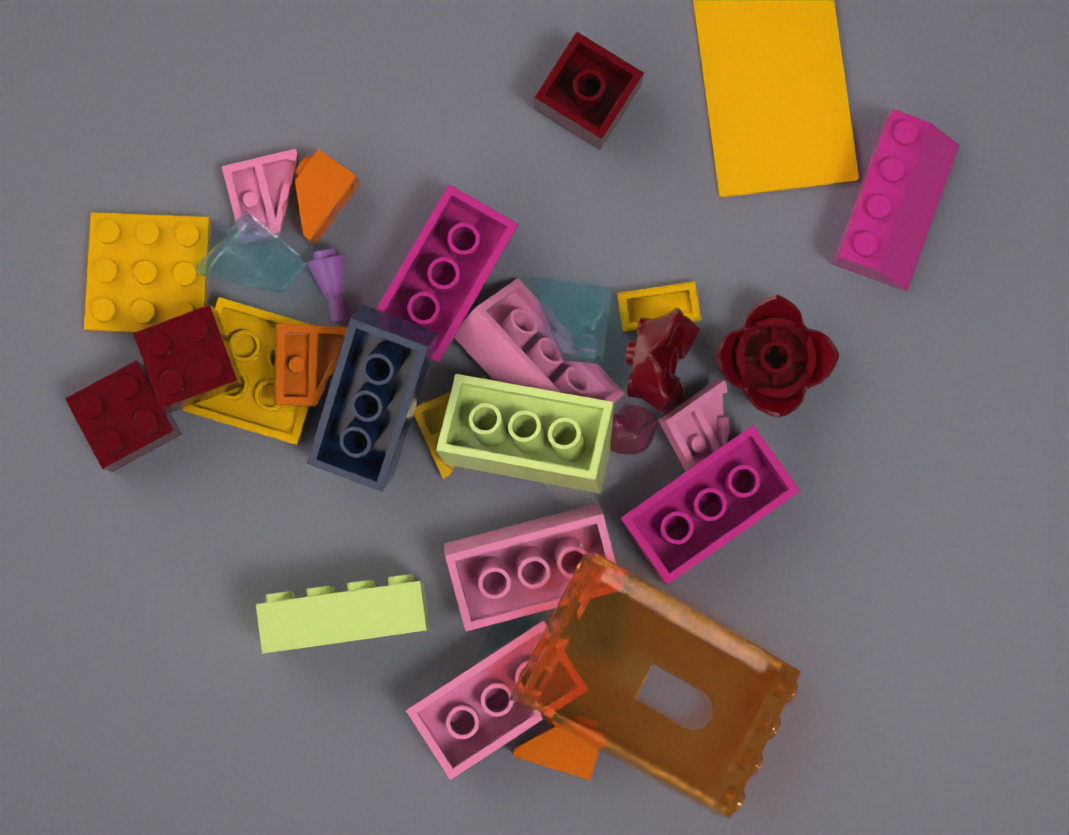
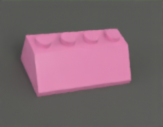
(517, 347)
(523, 565)
(474, 711)

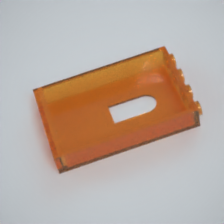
(598, 657)

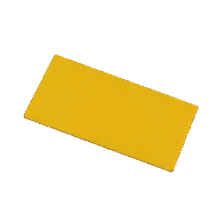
(775, 95)

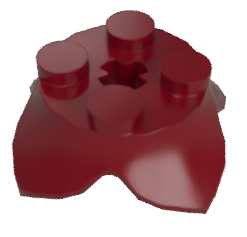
(806, 354)
(655, 359)

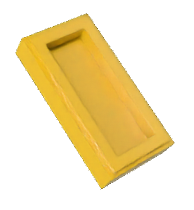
(656, 303)

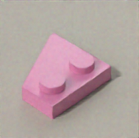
(262, 187)
(698, 425)

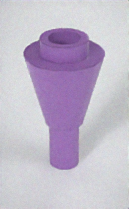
(329, 274)

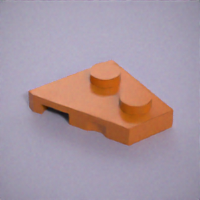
(304, 362)

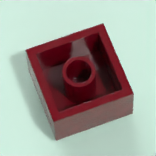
(588, 90)
(188, 359)
(122, 417)

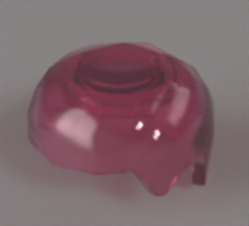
(633, 431)

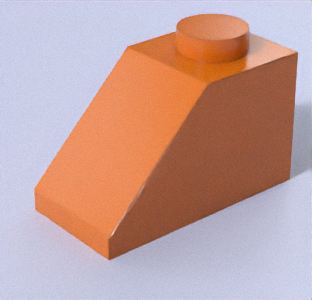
(322, 192)
(559, 752)

